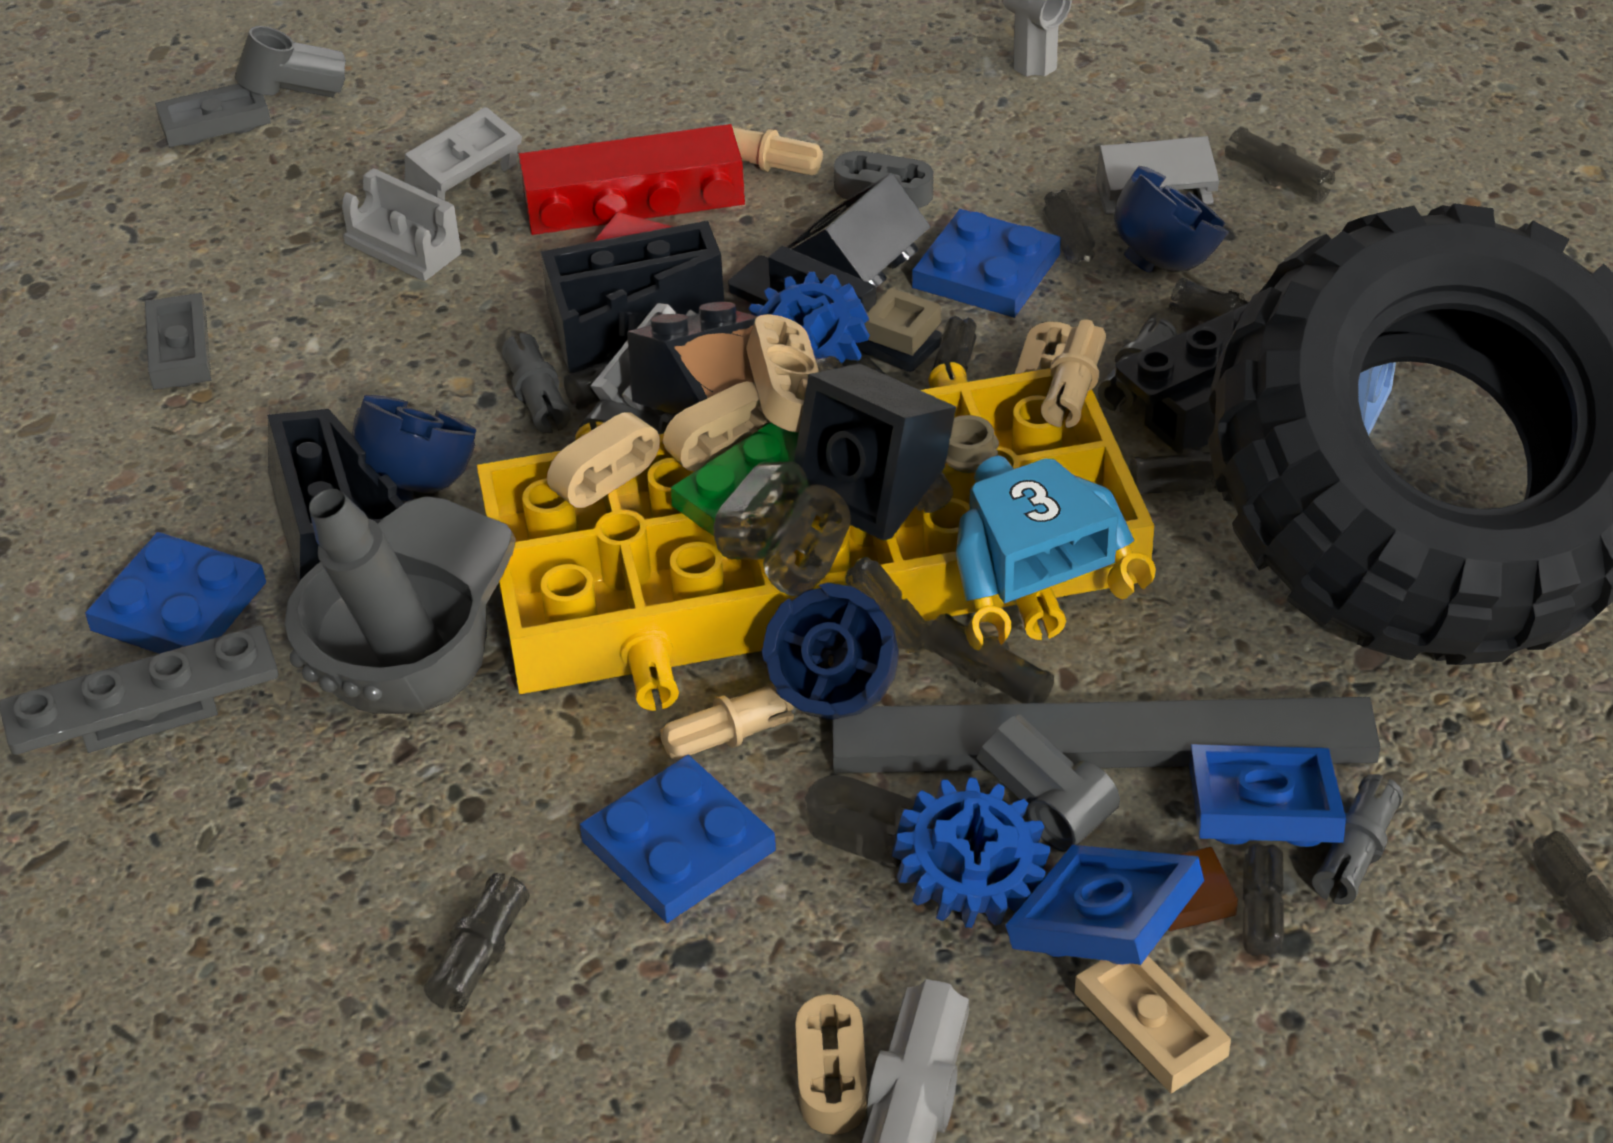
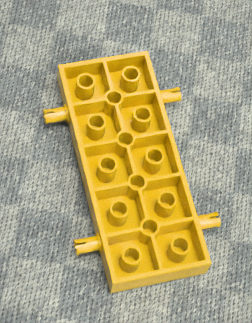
(649, 591)

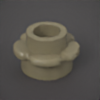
(971, 443)

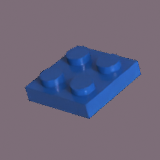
(986, 262)
(175, 595)
(1266, 794)
(677, 838)
(1105, 904)

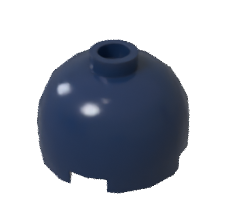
(1164, 224)
(412, 446)
(825, 628)

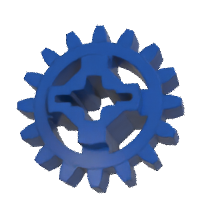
(825, 310)
(943, 862)

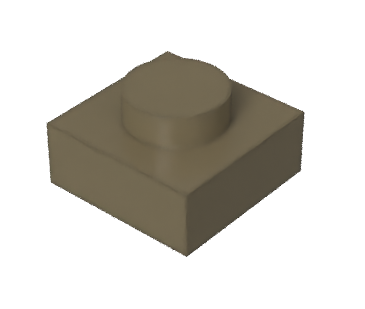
(902, 321)

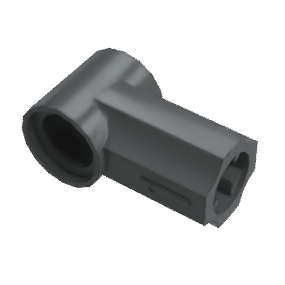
(276, 62)
(1059, 793)

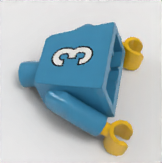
(1037, 531)

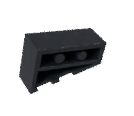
(627, 274)
(316, 454)

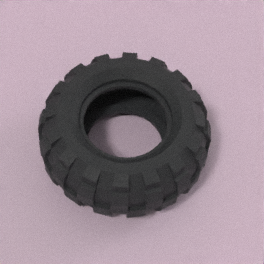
(1339, 518)

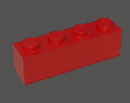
(633, 177)

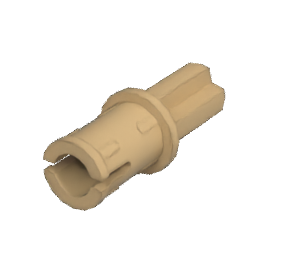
(778, 152)
(1074, 374)
(726, 722)

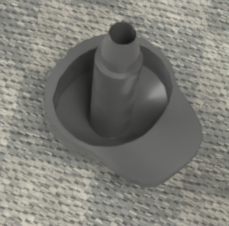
(396, 604)

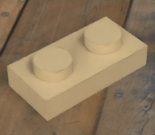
(1153, 1020)

